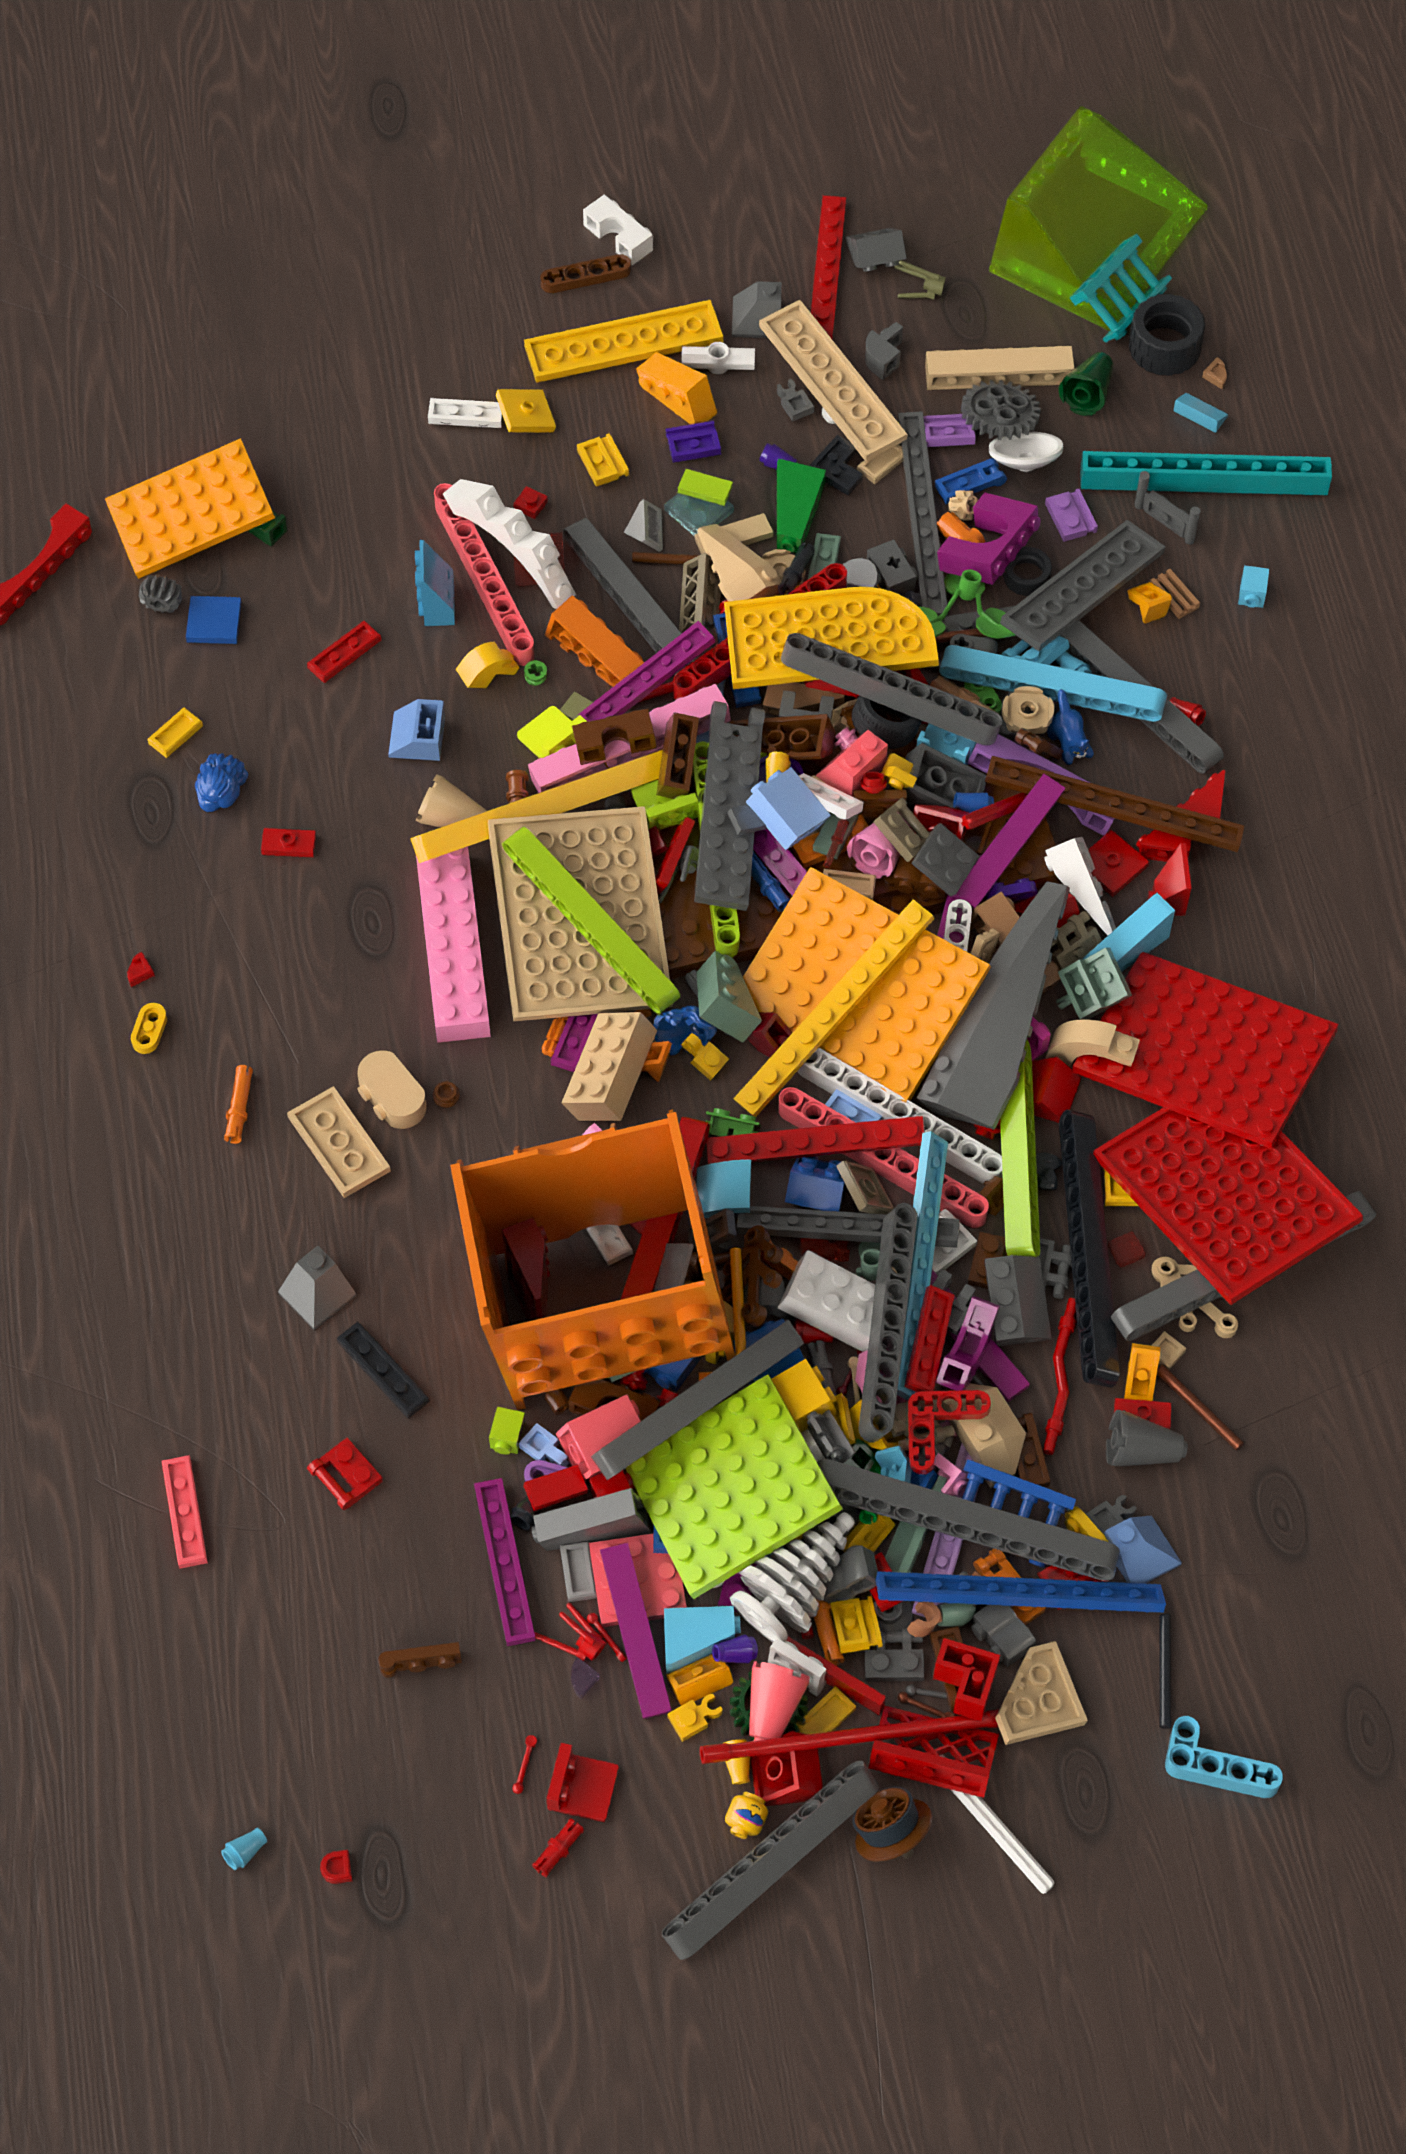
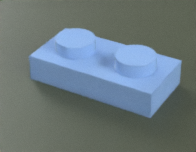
(851, 1108)

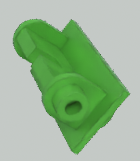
(721, 1123)

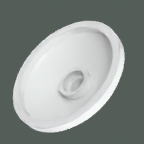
(1028, 452)

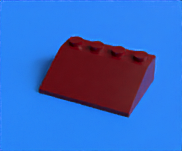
(528, 1266)

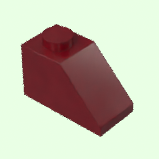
(769, 1033)

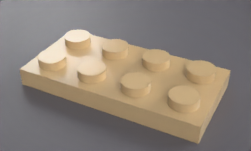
(338, 1142)

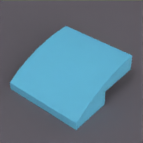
(724, 1186)

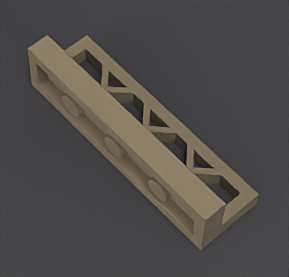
(706, 596)

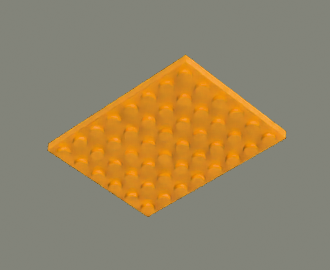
(905, 1015)

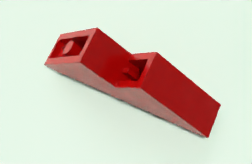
(1207, 801)

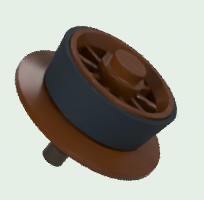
(890, 1824)

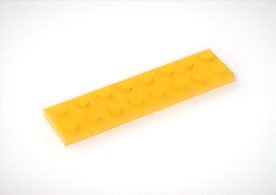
(622, 341)

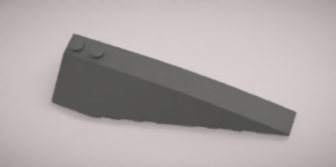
(983, 1053)

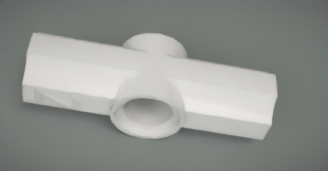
(718, 358)

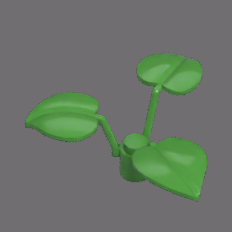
(969, 587)

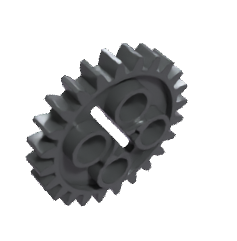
(1000, 409)

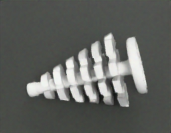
(791, 1581)

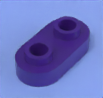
(1020, 890)

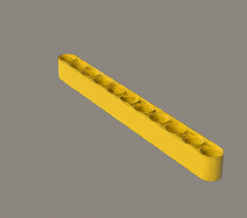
(552, 801)

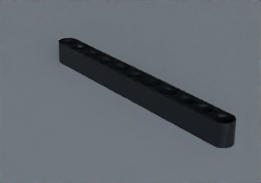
(1088, 1249)

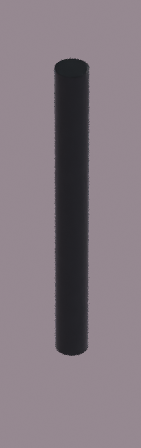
(1165, 1671)

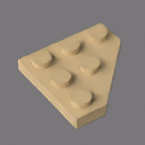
(1040, 1698)

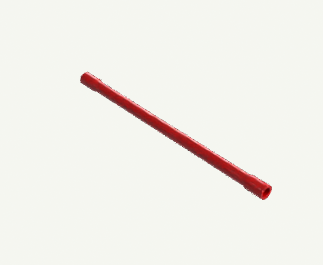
(726, 1752)

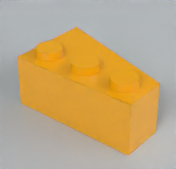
(678, 388)

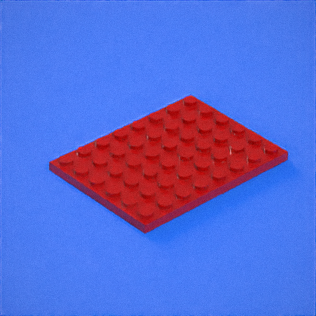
(1212, 1050)
(1227, 1200)

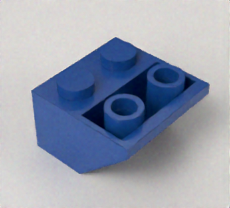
(816, 1184)

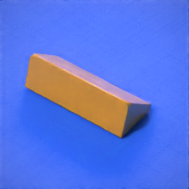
(699, 1679)

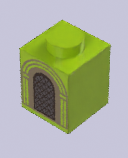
(507, 1430)

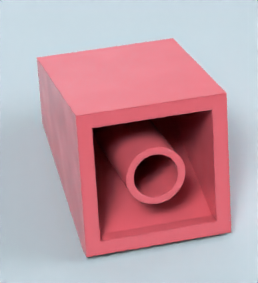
(848, 767)
(594, 1430)

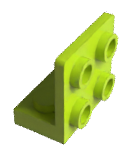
(664, 810)

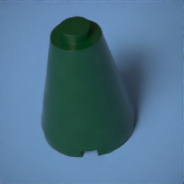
(1087, 385)

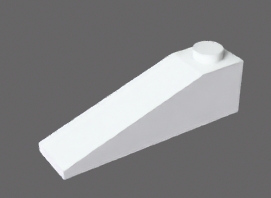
(1073, 868)

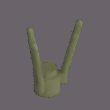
(933, 282)

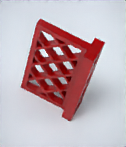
(930, 1766)

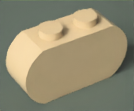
(391, 1090)

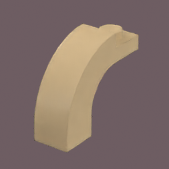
(1091, 1038)

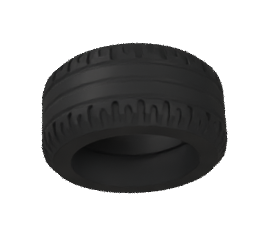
(892, 733)

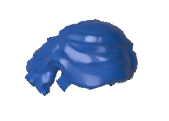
(219, 781)
(679, 1024)

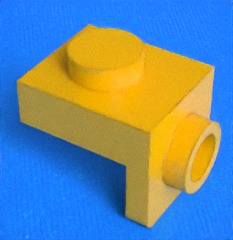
(898, 771)

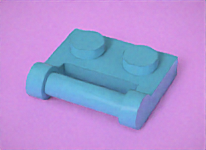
(1044, 656)

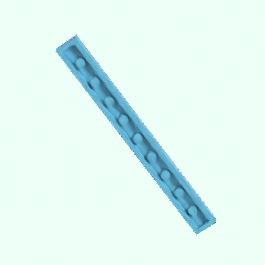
(927, 1205)

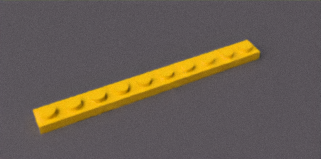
(834, 1008)

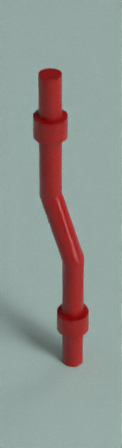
(1055, 1424)

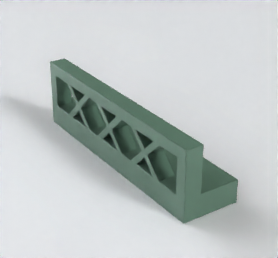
(908, 1541)

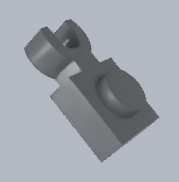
(794, 403)
(1107, 1516)

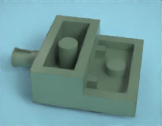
(1093, 984)

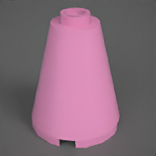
(873, 852)

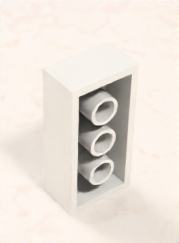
(831, 1300)

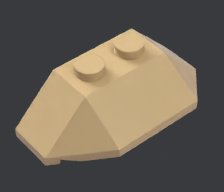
(993, 1439)

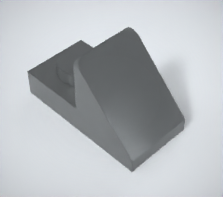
(720, 1230)

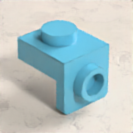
(894, 1463)

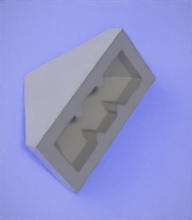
(647, 525)

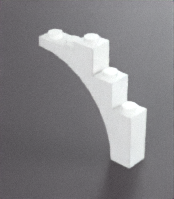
(509, 526)

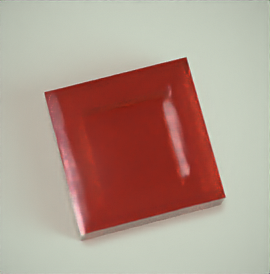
(1126, 1249)

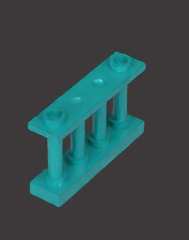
(1100, 279)

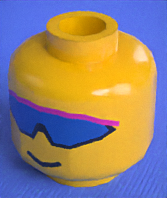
(746, 1815)

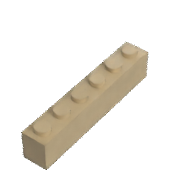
(1019, 365)

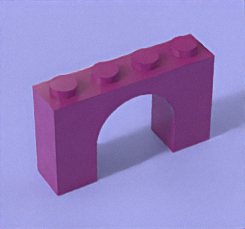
(998, 514)

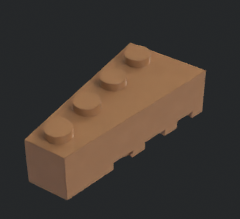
(1001, 915)

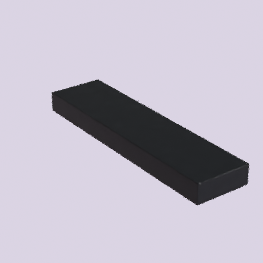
(383, 1370)

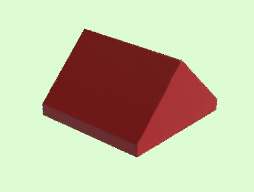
(1053, 1088)

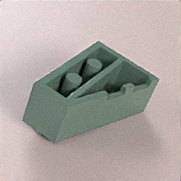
(725, 997)

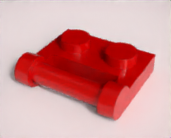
(351, 1467)

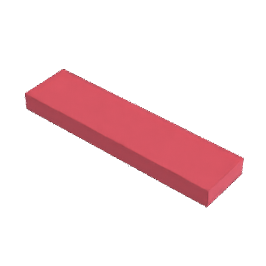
(184, 1512)

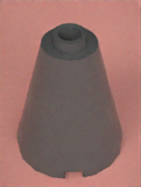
(1142, 1442)

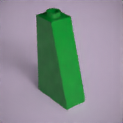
(797, 501)

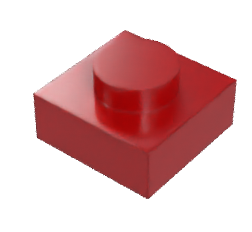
(531, 502)

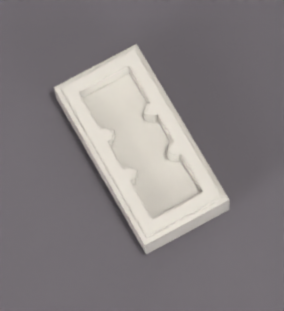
(610, 1242)

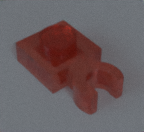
(824, 1249)

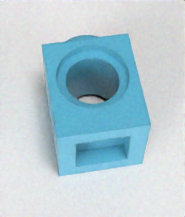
(1253, 586)

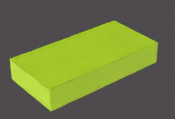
(705, 487)

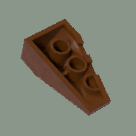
(797, 736)

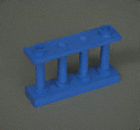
(1030, 1493)

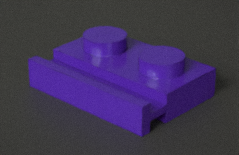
(693, 441)

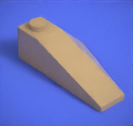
(740, 569)

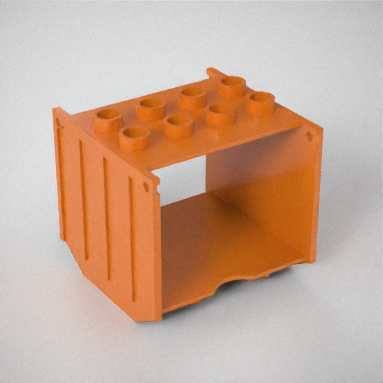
(571, 1187)

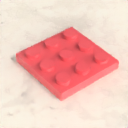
(656, 1575)

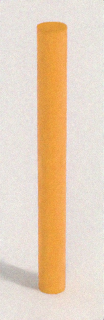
(738, 1300)

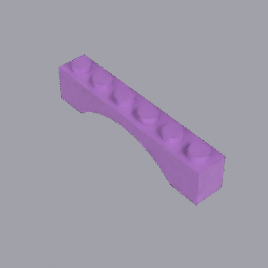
(1011, 751)

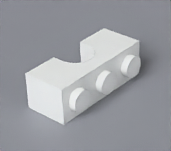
(607, 217)

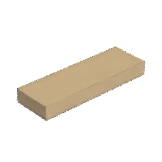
(746, 530)

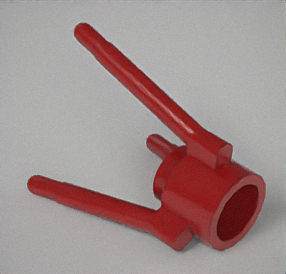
(589, 1642)

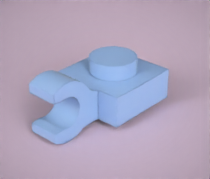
(542, 1445)

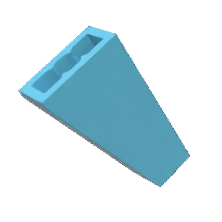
(1139, 932)

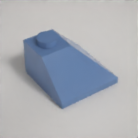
(1142, 1549)

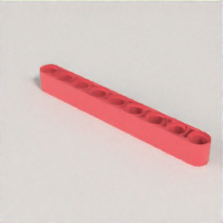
(486, 580)
(887, 1168)

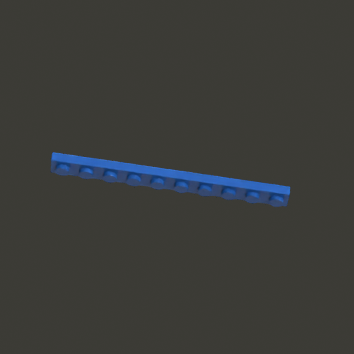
(1020, 1592)

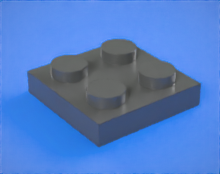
(945, 859)

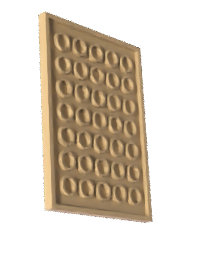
(546, 957)

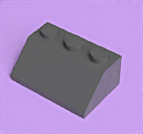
(1019, 1290)

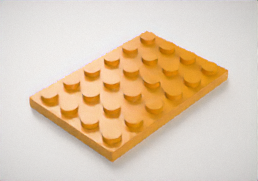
(189, 508)

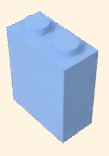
(787, 807)

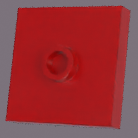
(1115, 862)

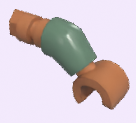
(943, 1614)

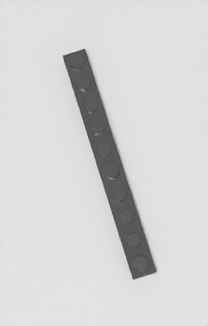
(922, 512)

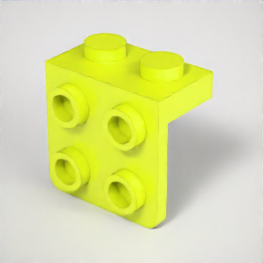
(549, 732)

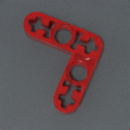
(927, 1417)

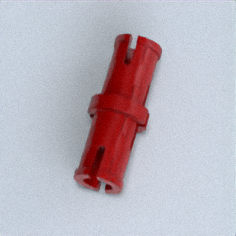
(558, 1847)

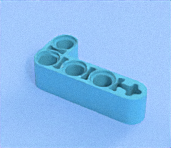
(1223, 1763)

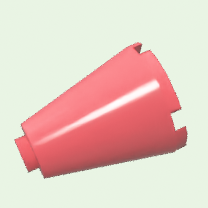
(773, 1699)

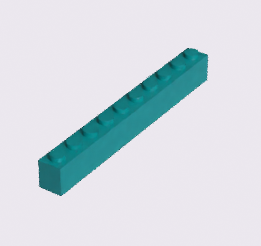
(1207, 472)

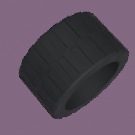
(1171, 313)

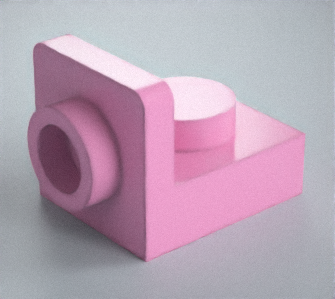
(956, 1478)

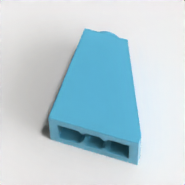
(694, 1631)

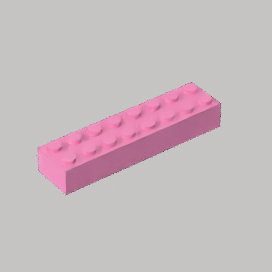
(453, 947)

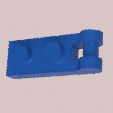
(971, 479)

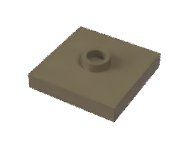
(865, 1188)

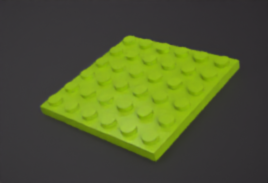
(732, 1487)

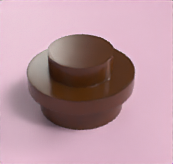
(446, 1094)

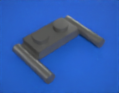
(1166, 512)

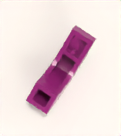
(965, 1356)

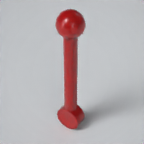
(592, 1618)
(530, 1742)

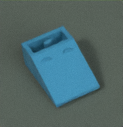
(434, 587)

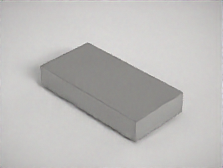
(578, 1571)

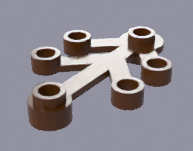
(756, 1241)

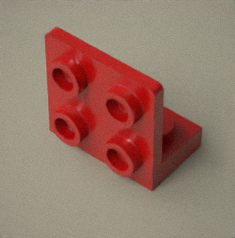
(581, 1785)

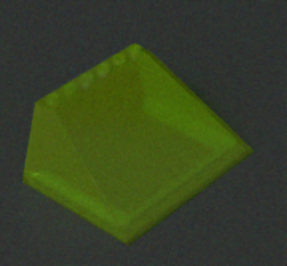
(1081, 205)

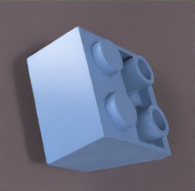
(418, 730)

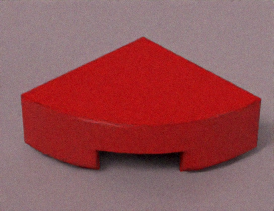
(139, 970)

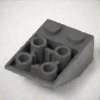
(678, 1266)

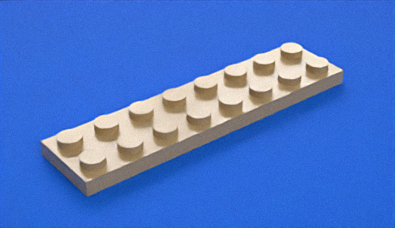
(833, 380)

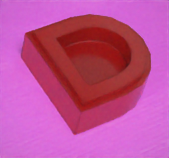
(336, 1867)

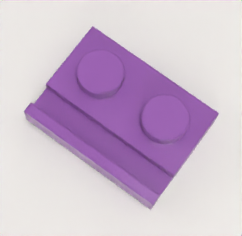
(948, 431)
(1071, 515)

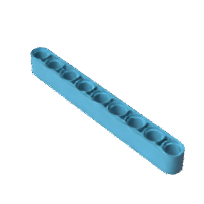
(1080, 687)

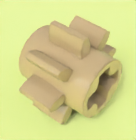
(963, 504)

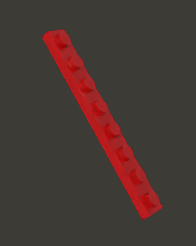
(828, 261)
(817, 1140)

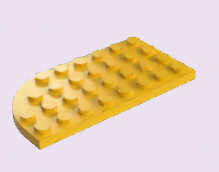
(852, 619)

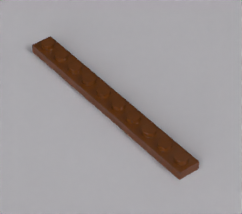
(1120, 805)

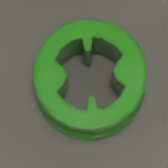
(539, 667)

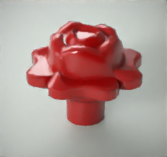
(635, 1380)

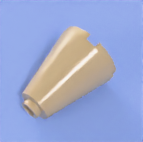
(446, 805)

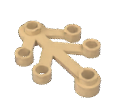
(1177, 1271)

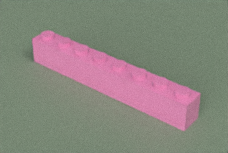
(565, 764)

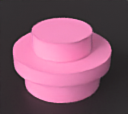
(845, 737)

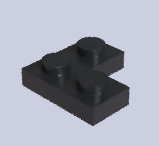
(834, 461)

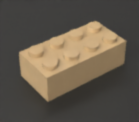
(609, 1066)

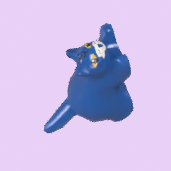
(1068, 728)

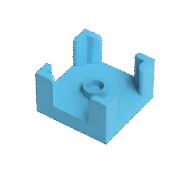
(947, 743)

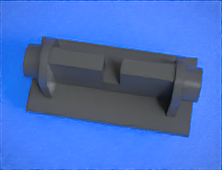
(829, 1436)

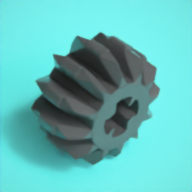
(160, 593)

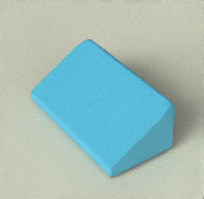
(1200, 412)

